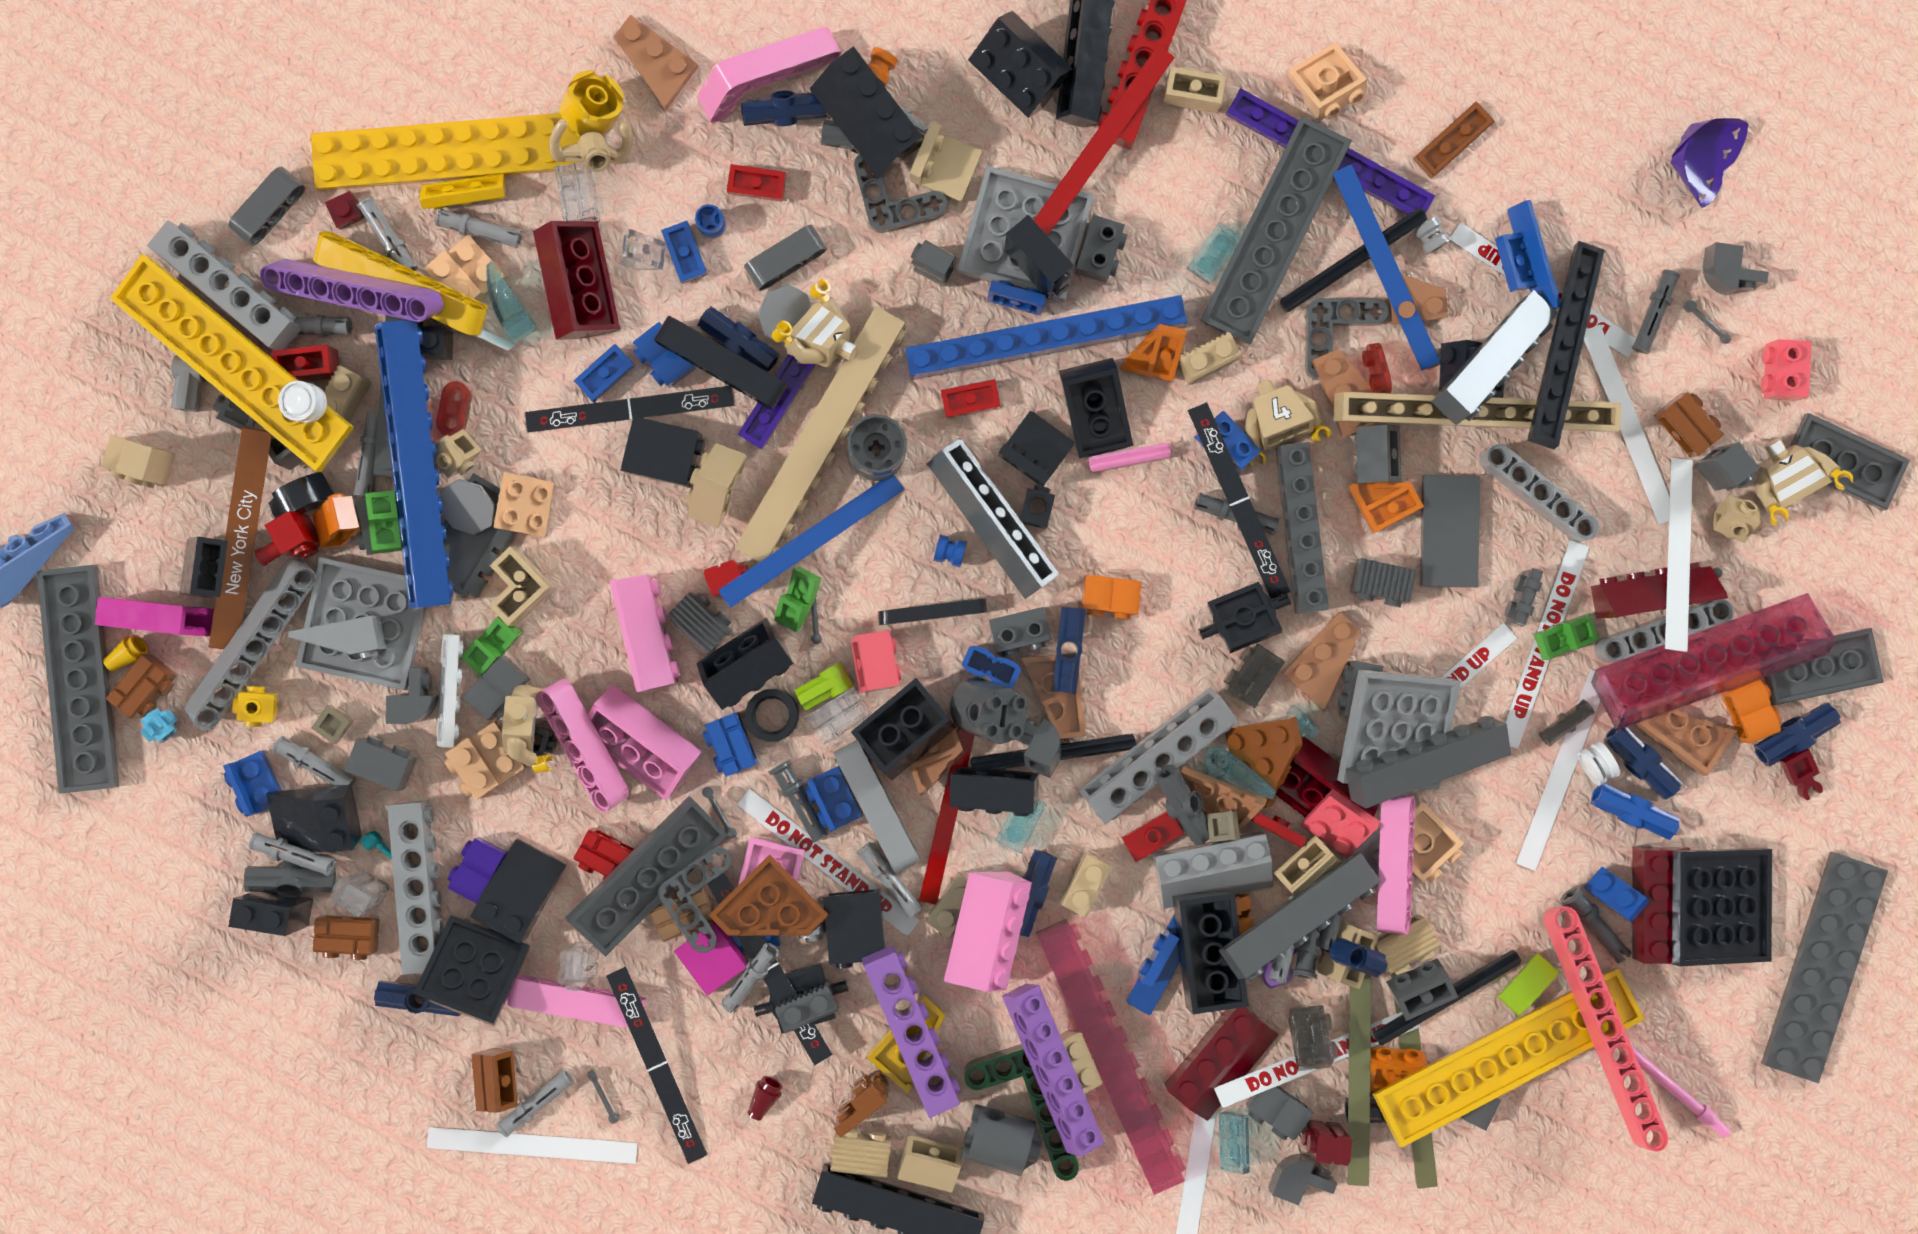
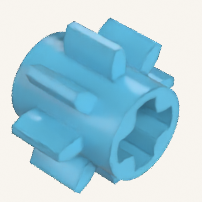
(159, 725)

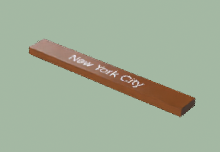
(240, 534)

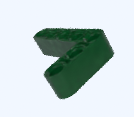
(1018, 1069)

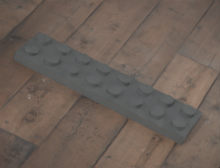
(1275, 230)
(77, 679)
(1824, 967)

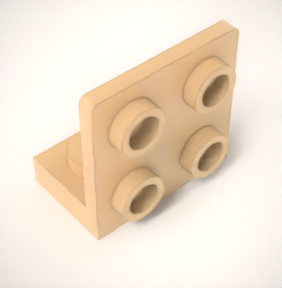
(944, 164)

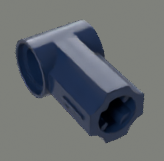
(1358, 957)

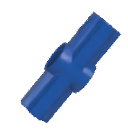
(1635, 811)

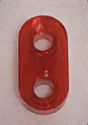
(1380, 376)
(452, 409)

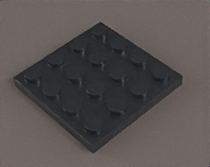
(1722, 906)

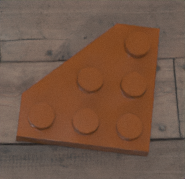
(1266, 748)
(769, 905)

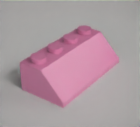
(644, 632)
(642, 742)
(988, 930)

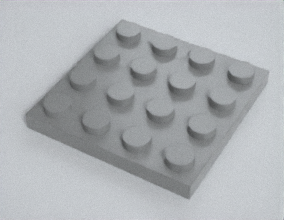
(1002, 204)
(354, 592)
(1395, 711)

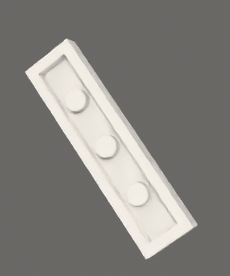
(448, 702)

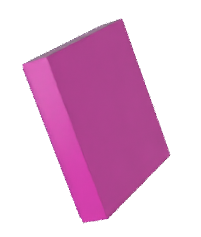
(715, 966)

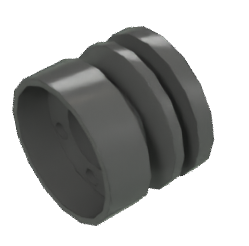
(890, 439)

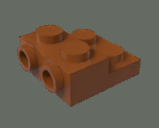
(866, 1098)

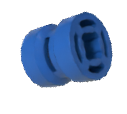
(708, 216)
(950, 550)

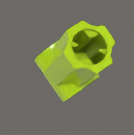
(829, 684)

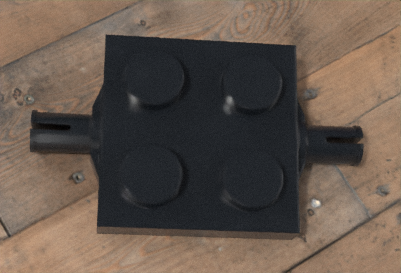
(1244, 617)
(802, 981)

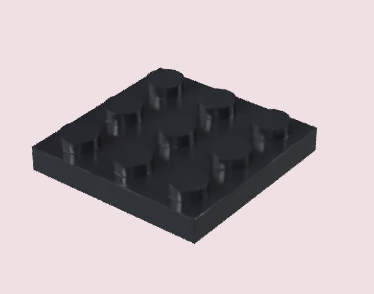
(471, 970)

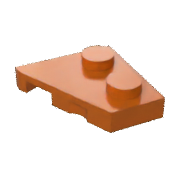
(1157, 353)
(1385, 502)

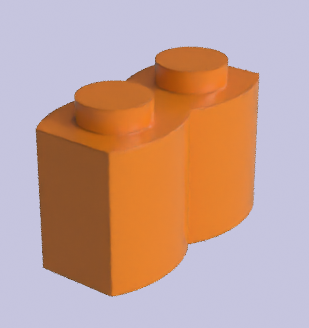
(336, 521)
(1111, 595)
(1752, 711)

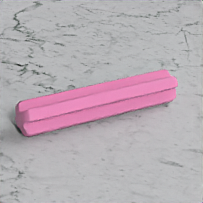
(1129, 457)

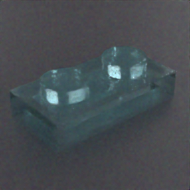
(1214, 253)
(1306, 725)
(1018, 829)
(1234, 1142)

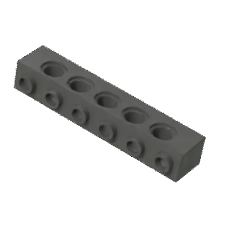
(1302, 527)

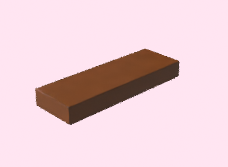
(1453, 140)

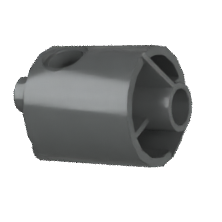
(989, 710)
(1001, 1140)

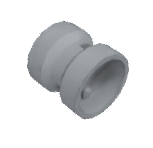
(1429, 229)

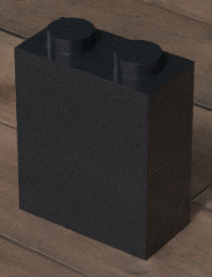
(1038, 257)
(662, 451)
(203, 567)
(270, 913)
(853, 926)

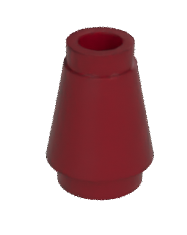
(764, 1097)

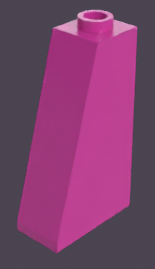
(154, 616)

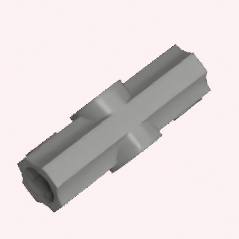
(186, 386)

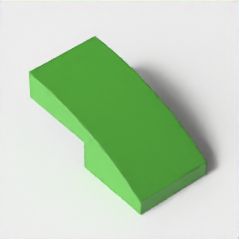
(383, 521)
(796, 604)
(1566, 636)
(490, 646)

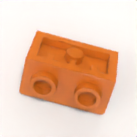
(1391, 1065)

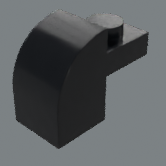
(301, 495)

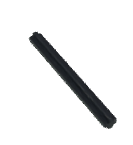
(1350, 262)
(1068, 751)
(1463, 988)

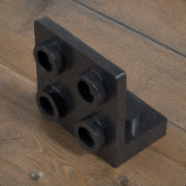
(1036, 448)

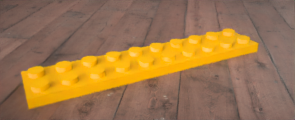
(435, 151)
(225, 359)
(1496, 1063)

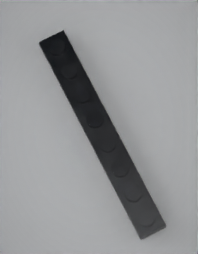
(1566, 345)

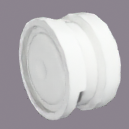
(302, 402)
(1598, 763)

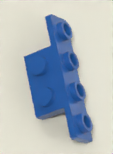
(1525, 255)
(1156, 970)

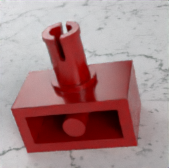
(291, 535)

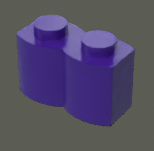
(477, 868)

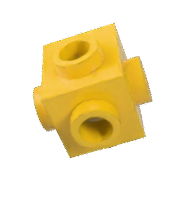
(266, 706)

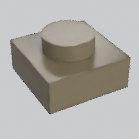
(332, 724)
(1223, 826)

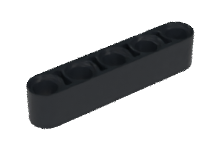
(720, 362)

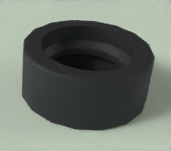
(759, 732)

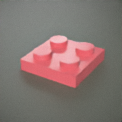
(1340, 823)

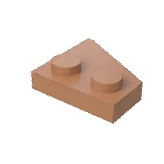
(1428, 299)
(936, 761)

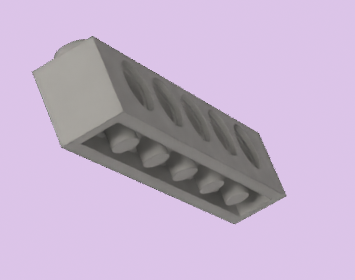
(170, 246)
(1163, 741)
(405, 872)

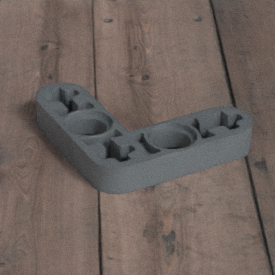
(893, 208)
(1333, 317)
(685, 889)

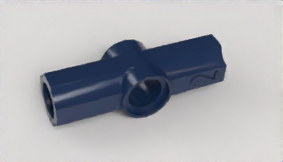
(781, 109)
(738, 339)
(1070, 630)
(1797, 734)
(1643, 762)
(1039, 873)
(401, 997)

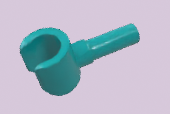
(374, 839)

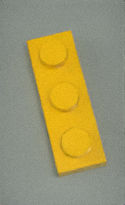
(463, 191)

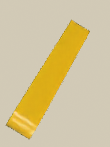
(343, 254)

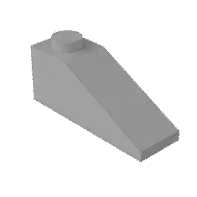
(351, 636)

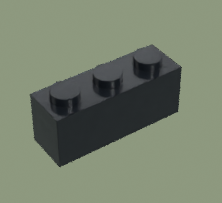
(994, 790)

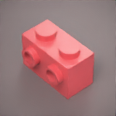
(1786, 370)
(875, 661)

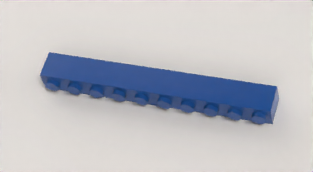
(1044, 337)
(413, 463)

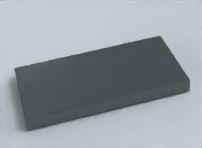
(1873, 468)
(1450, 531)
(1847, 666)

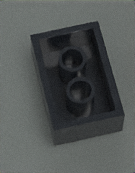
(1020, 63)
(744, 664)
(903, 729)

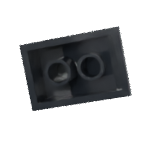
(1096, 407)
(316, 818)
(518, 891)

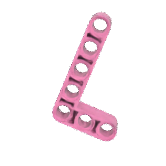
(764, 66)

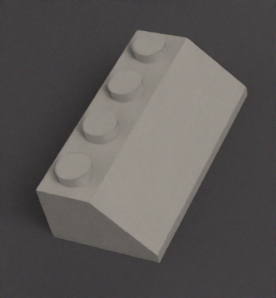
(1214, 867)

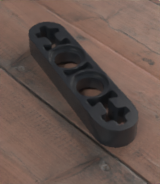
(932, 611)

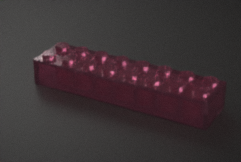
(1714, 661)

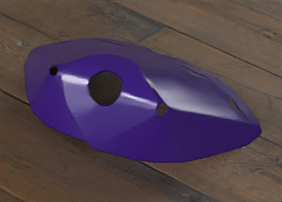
(1701, 155)

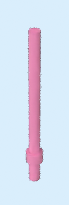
(1702, 1112)

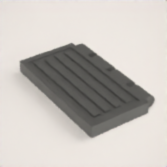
(475, 553)

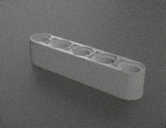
(1552, 494)
(1651, 635)
(877, 806)

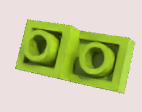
(1528, 984)

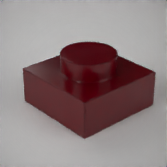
(344, 210)

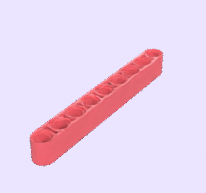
(1616, 1035)

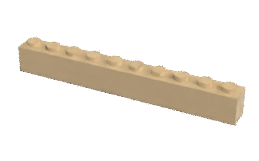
(1494, 414)
(821, 435)

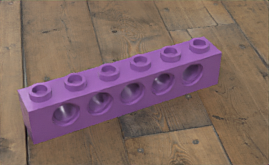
(1053, 1069)
(936, 1097)

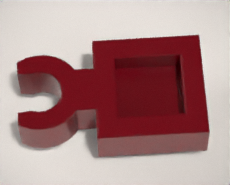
(1800, 770)

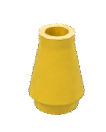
(126, 653)

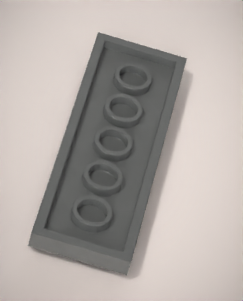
(633, 885)

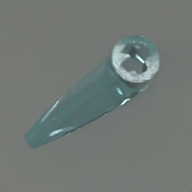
(508, 308)
(1235, 772)

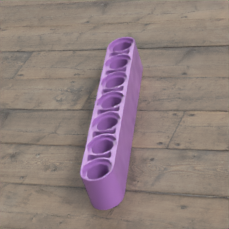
(351, 290)

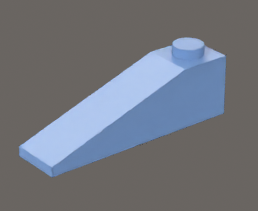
(27, 554)

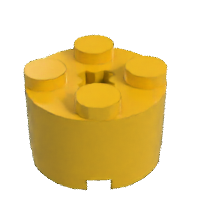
(591, 103)

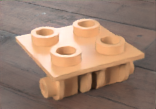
(523, 504)

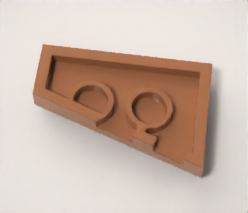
(1337, 376)
(1323, 660)

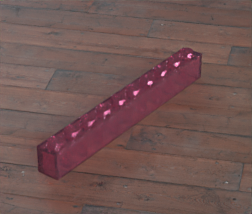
(1110, 1056)

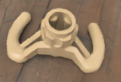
(590, 148)

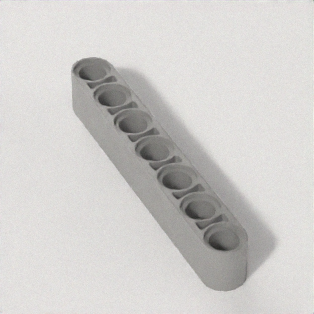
(250, 656)

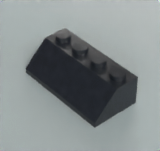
(866, 113)
(1204, 926)

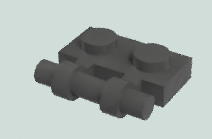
(1521, 607)

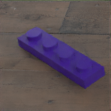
(763, 420)

